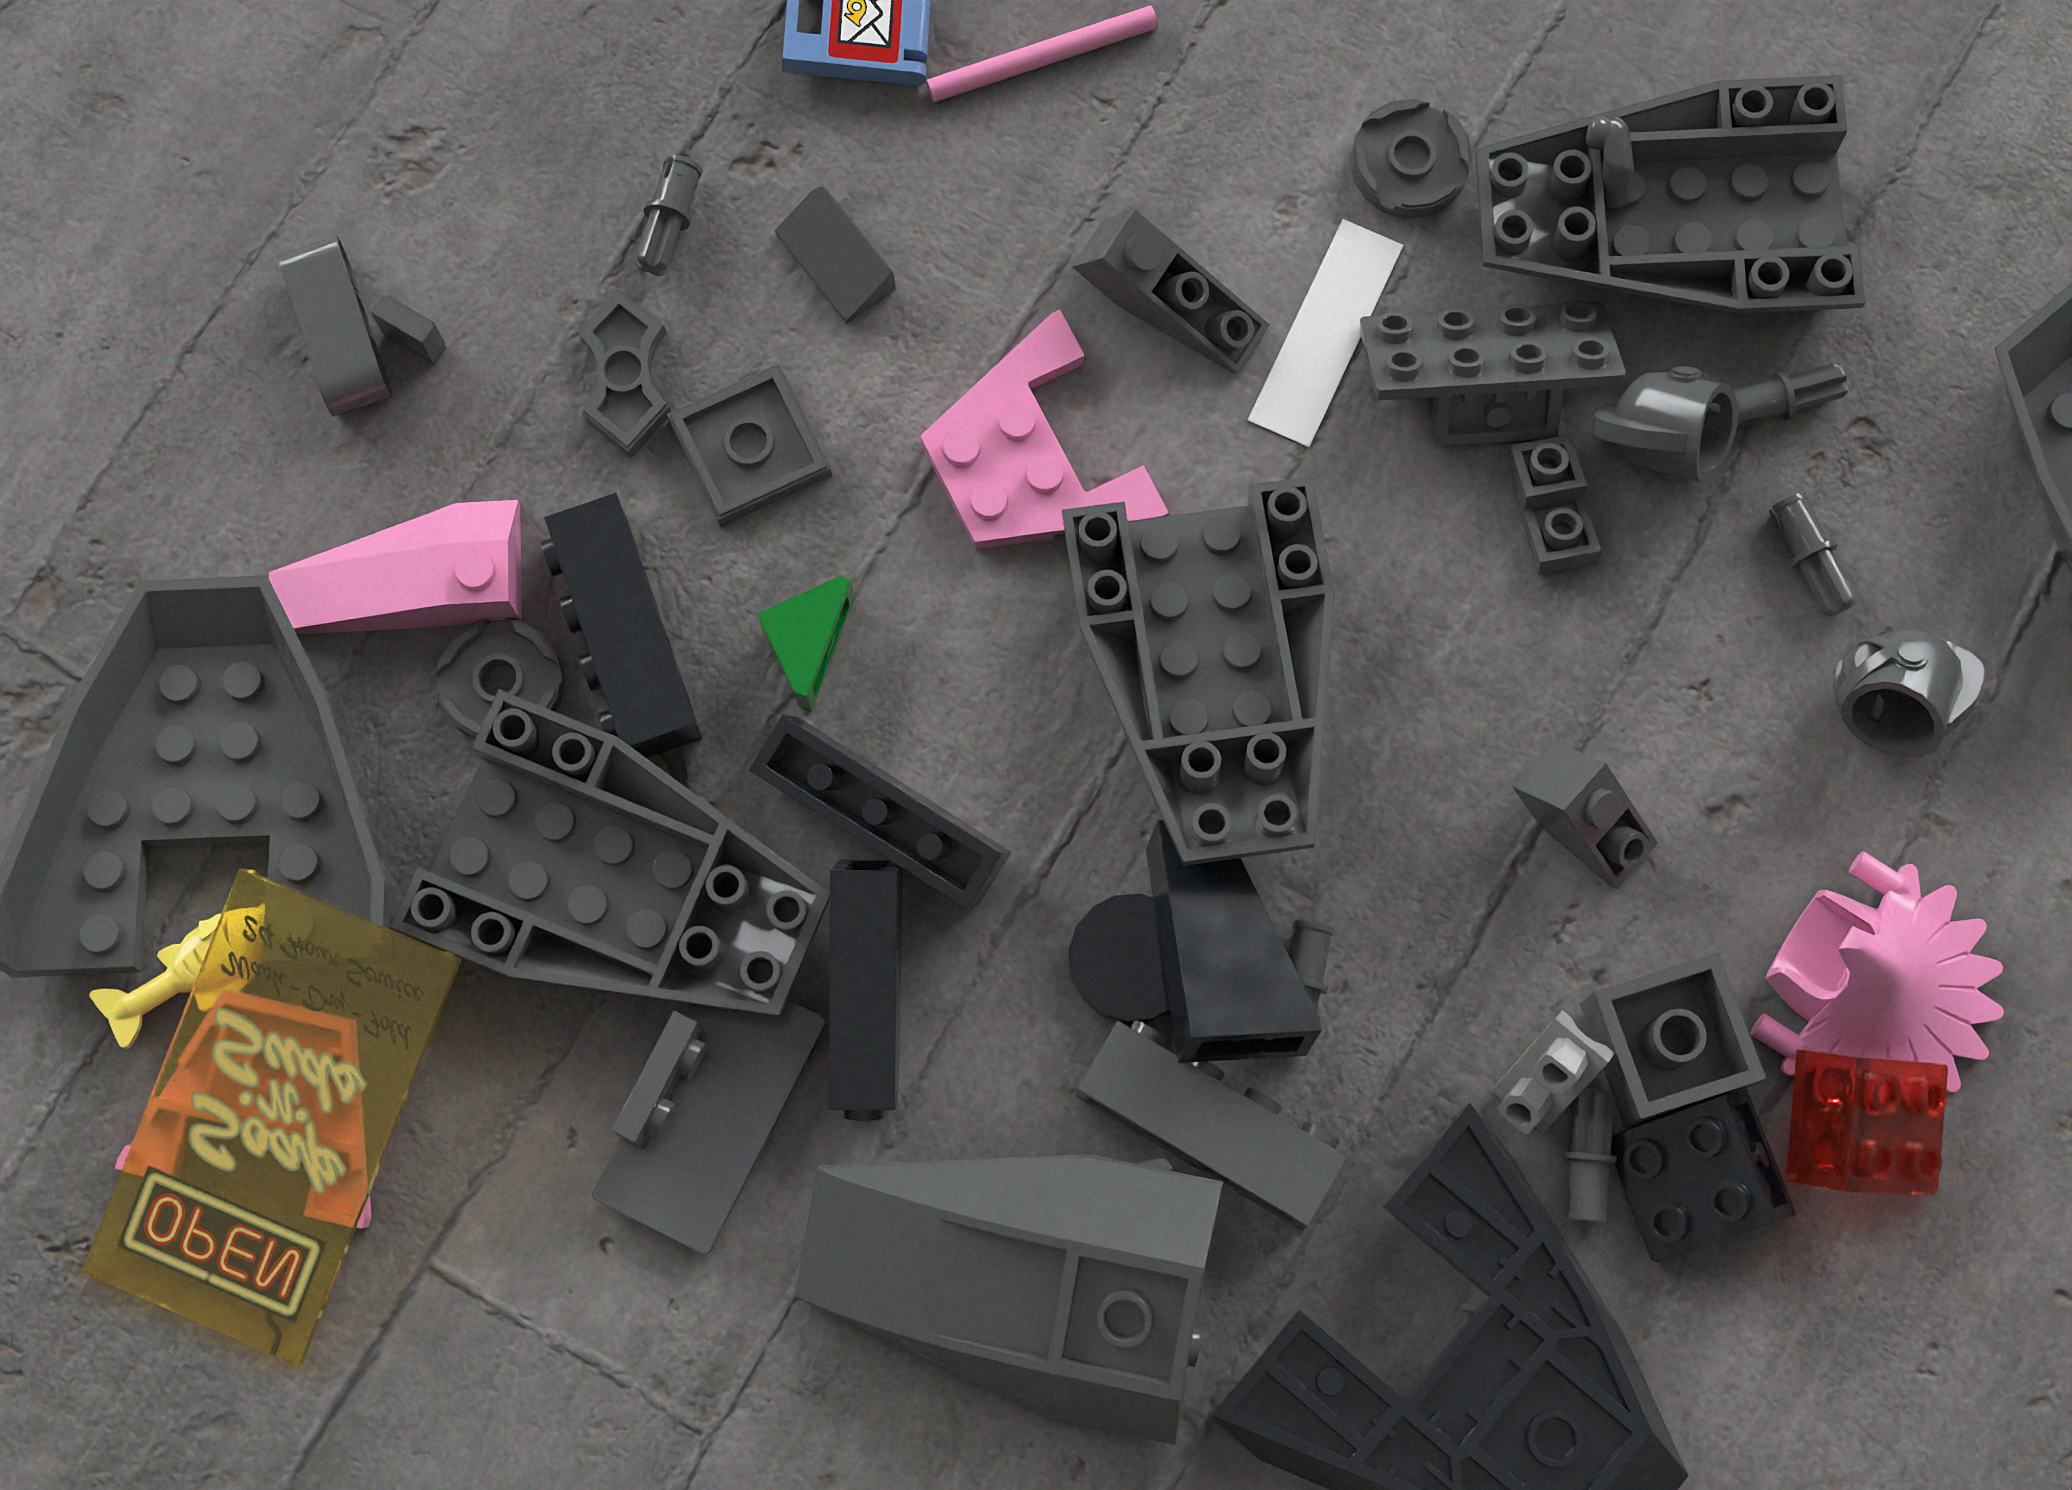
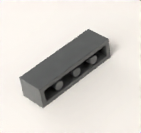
(1211, 1124)

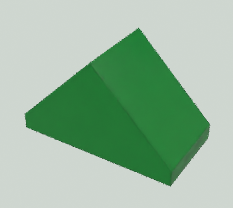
(806, 634)

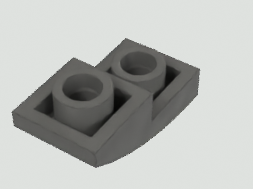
(1553, 504)

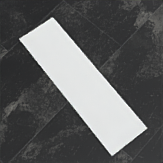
(1325, 333)

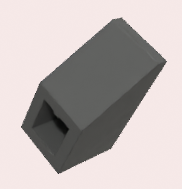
(1586, 811)

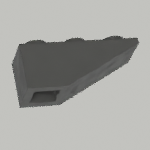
(1169, 290)

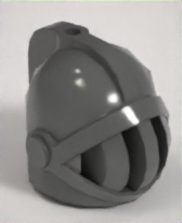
(1662, 422)
(1906, 691)

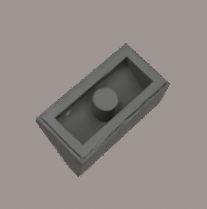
(836, 254)

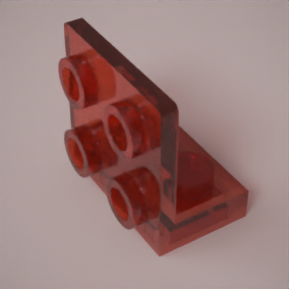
(1867, 1123)

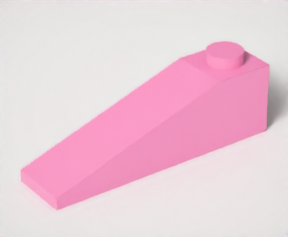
(419, 574)

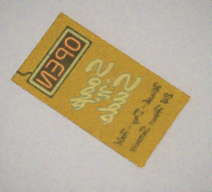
(271, 1116)

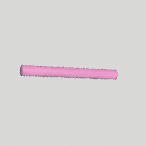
(1042, 54)

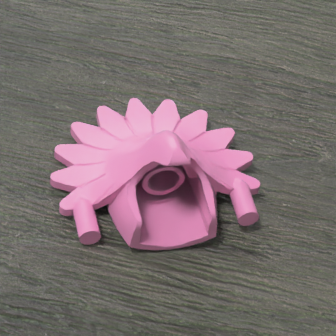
(1883, 977)

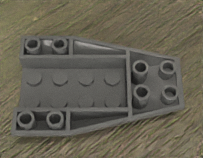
(1724, 208)
(1215, 660)
(608, 875)
(1024, 1275)

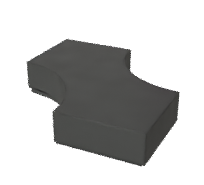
(624, 401)

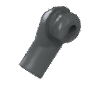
(1618, 164)

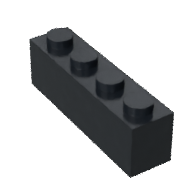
(621, 627)
(880, 811)

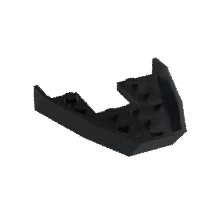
(1518, 1399)

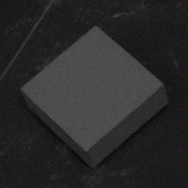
(409, 329)

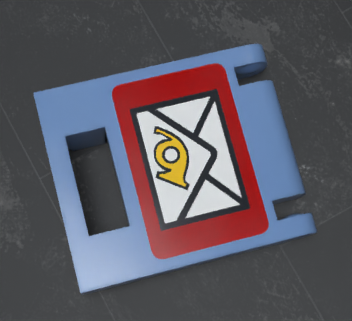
(861, 41)

